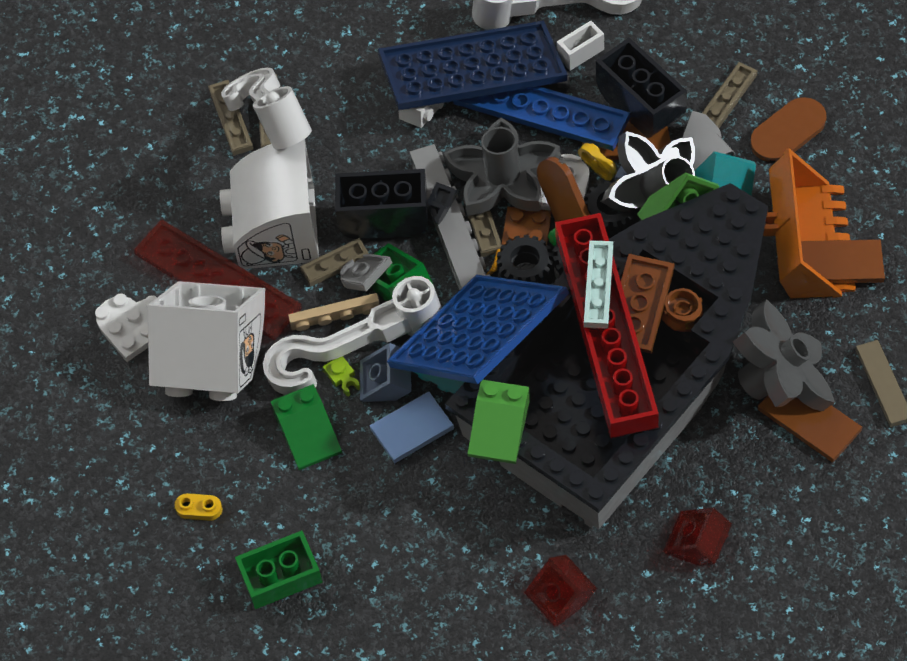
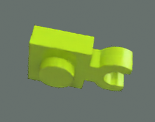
(341, 373)

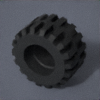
(613, 223)
(526, 250)

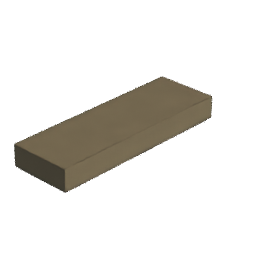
(485, 233)
(332, 262)

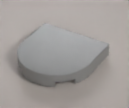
(364, 272)

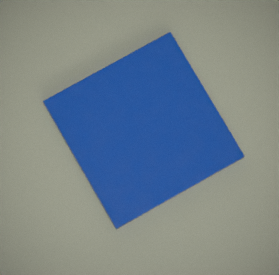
(477, 328)

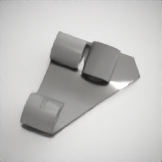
(705, 138)

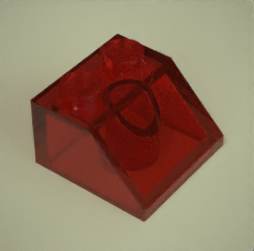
(698, 536)
(560, 589)

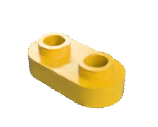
(597, 161)
(197, 507)

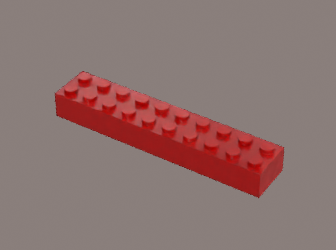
(611, 350)

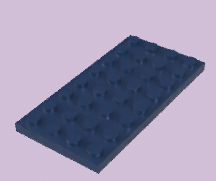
(471, 65)

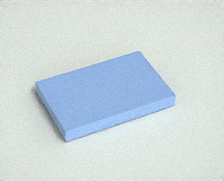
(411, 427)

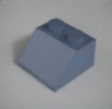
(380, 381)

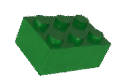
(278, 569)

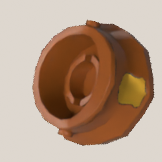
(682, 310)

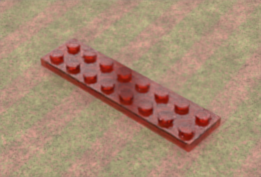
(192, 261)

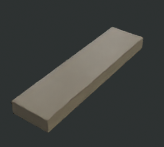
(730, 93)
(231, 121)
(883, 382)

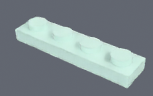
(598, 284)

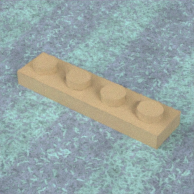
(326, 314)

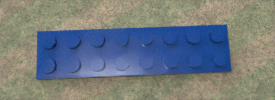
(555, 114)

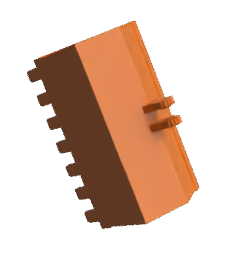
(800, 214)

